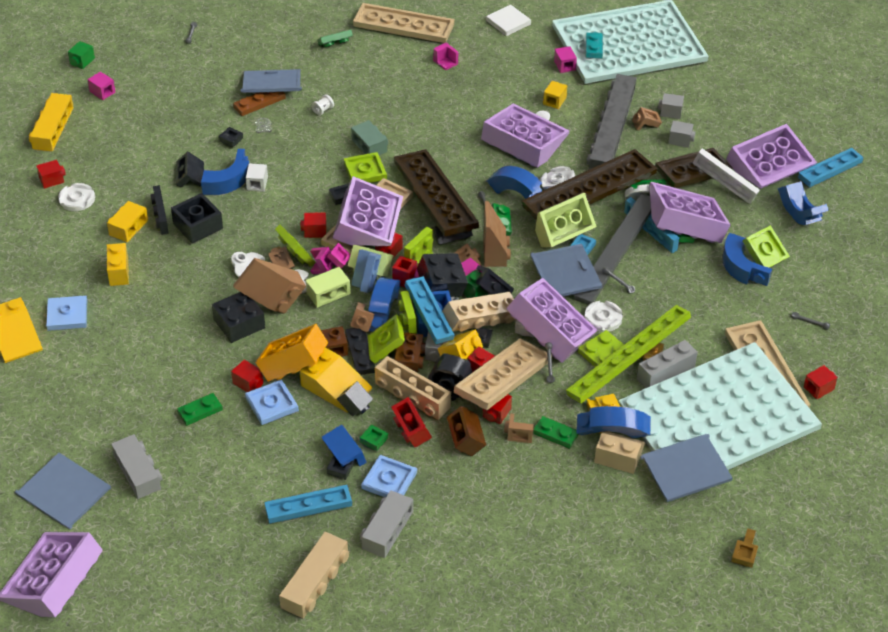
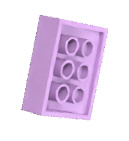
(523, 134)
(770, 157)
(687, 213)
(367, 215)
(551, 319)
(51, 572)

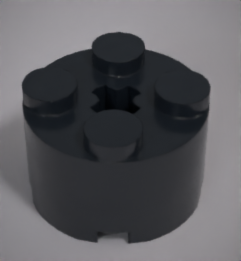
(450, 371)

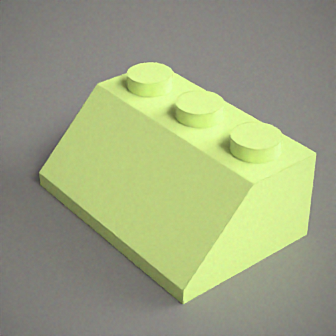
(564, 221)

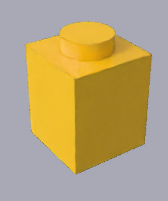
(555, 94)

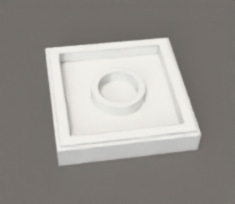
(508, 20)

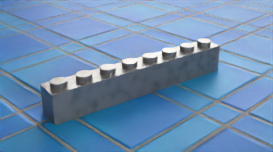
(613, 120)

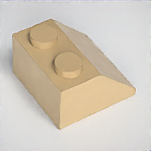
(618, 451)

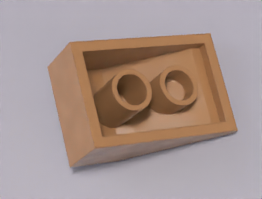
(495, 239)
(270, 285)

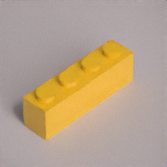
(51, 122)

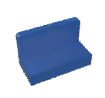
(343, 446)

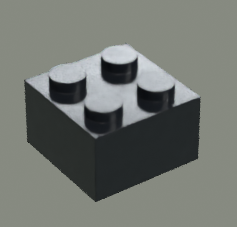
(197, 218)
(443, 273)
(238, 316)

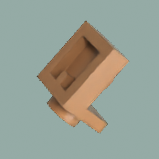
(647, 117)
(466, 252)
(281, 257)
(362, 319)
(518, 431)

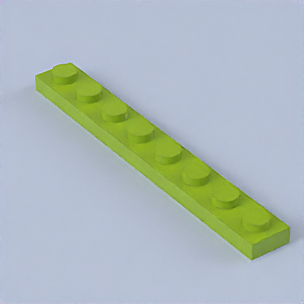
(628, 354)

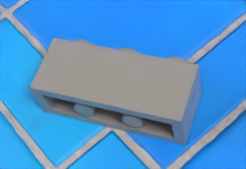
(667, 364)
(137, 466)
(386, 523)

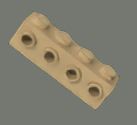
(478, 311)
(407, 383)
(314, 575)

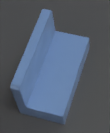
(366, 270)

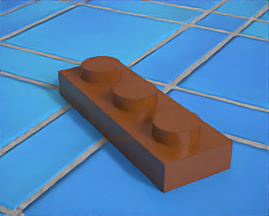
(257, 101)

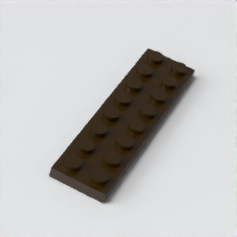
(595, 183)
(436, 193)

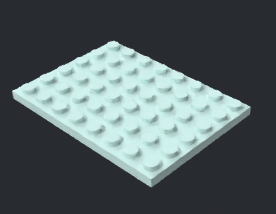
(633, 40)
(734, 400)

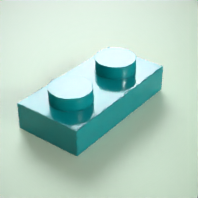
(594, 45)

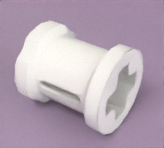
(323, 104)

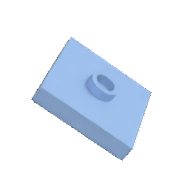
(67, 313)
(271, 402)
(388, 475)

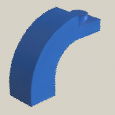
(228, 179)
(515, 179)
(798, 205)
(739, 266)
(382, 299)
(614, 419)

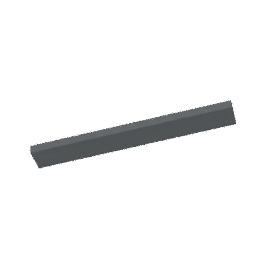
(619, 245)

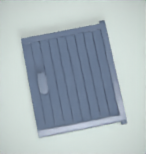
(271, 81)
(567, 269)
(686, 467)
(63, 490)

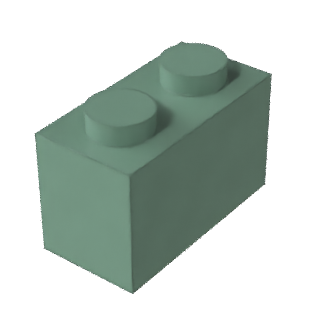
(369, 138)

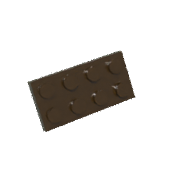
(681, 170)

